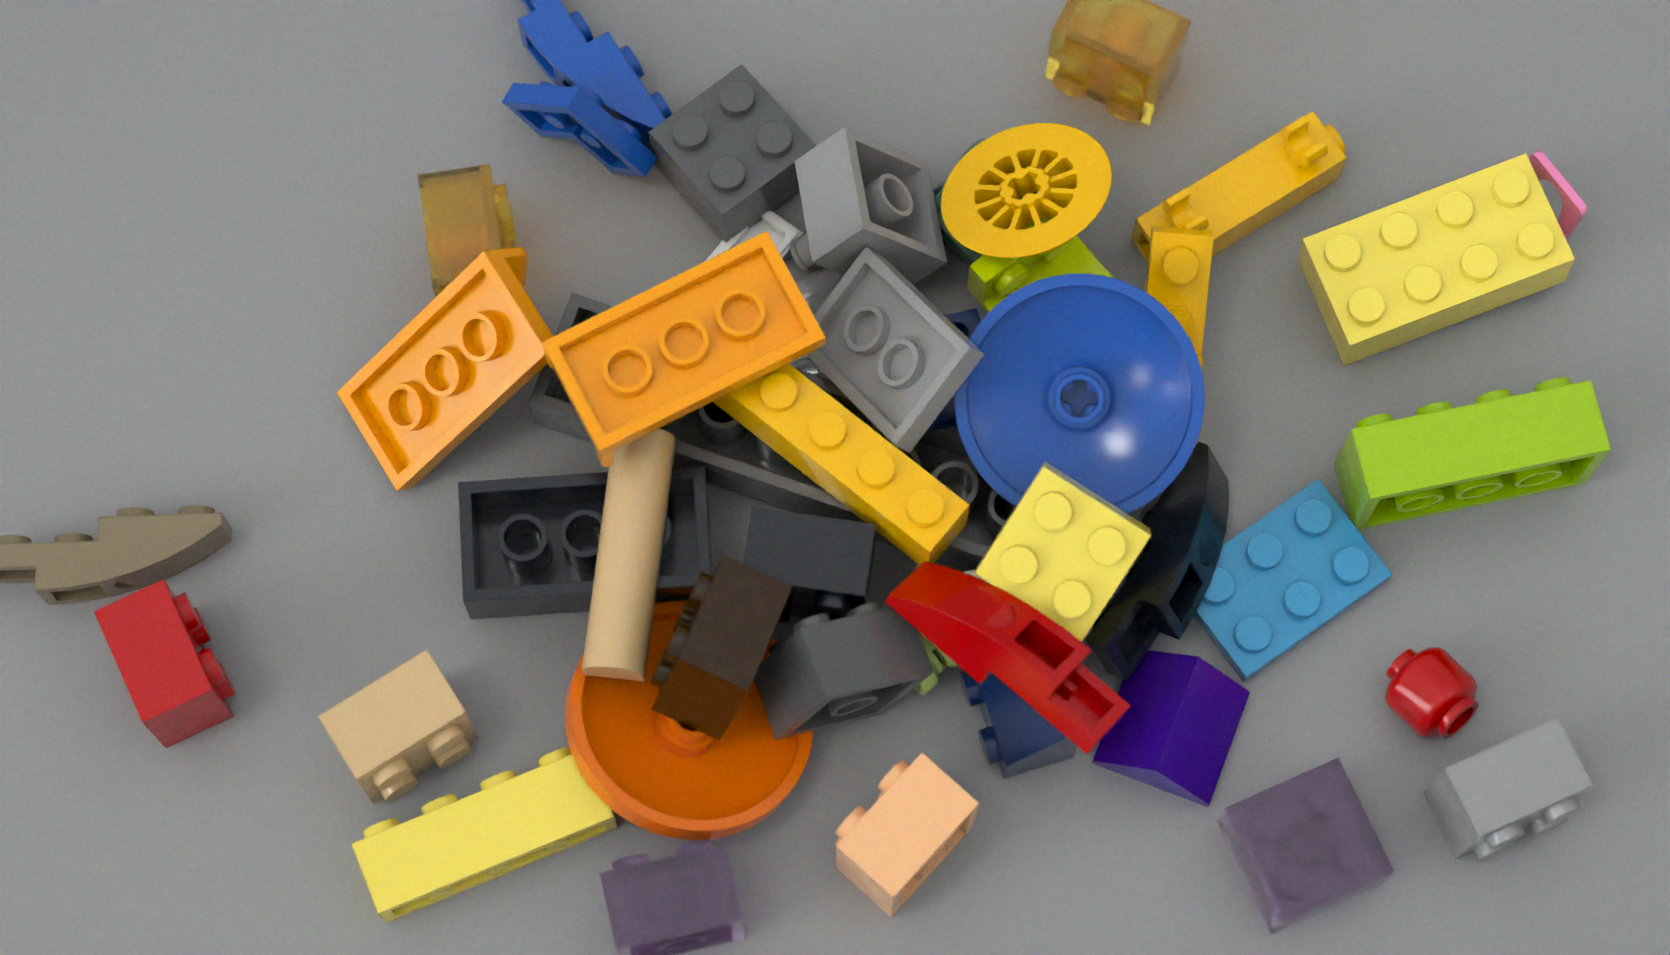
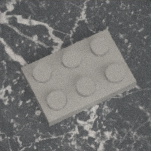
(891, 349)

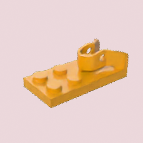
(683, 344)
(449, 367)

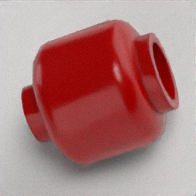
(1431, 692)

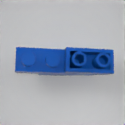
(571, 56)

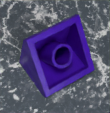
(1176, 725)

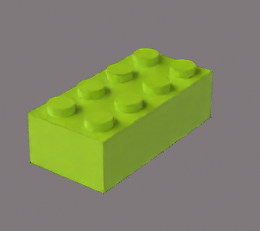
(1471, 453)

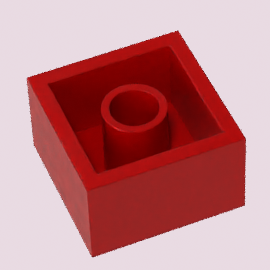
(163, 663)

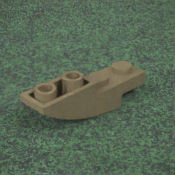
(129, 554)

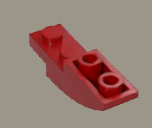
(1002, 635)

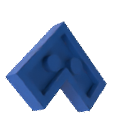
(579, 115)

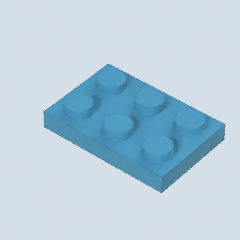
(1287, 580)

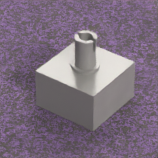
(868, 196)

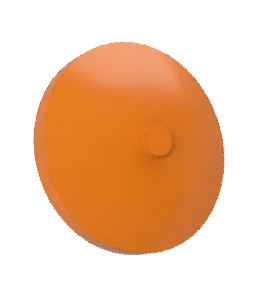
(670, 773)

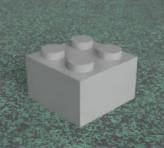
(1507, 788)

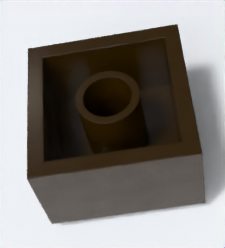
(718, 646)

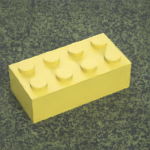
(1435, 259)

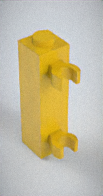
(1252, 186)

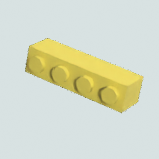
(480, 835)

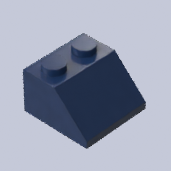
(1014, 731)

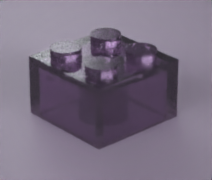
(1304, 845)
(673, 901)

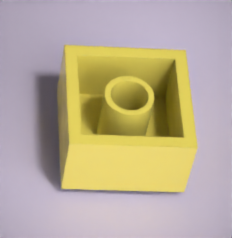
(1063, 550)

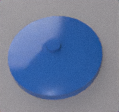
(1083, 381)

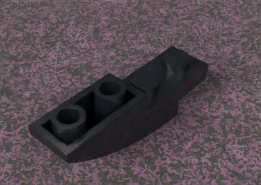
(1176, 567)

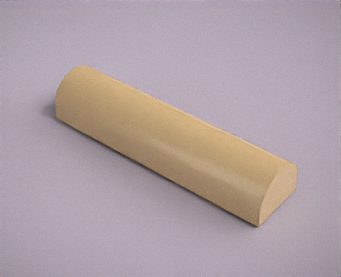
(629, 558)

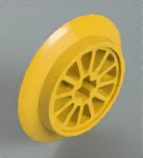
(983, 194)

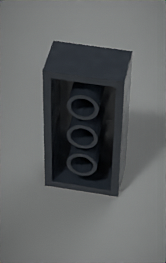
(536, 542)

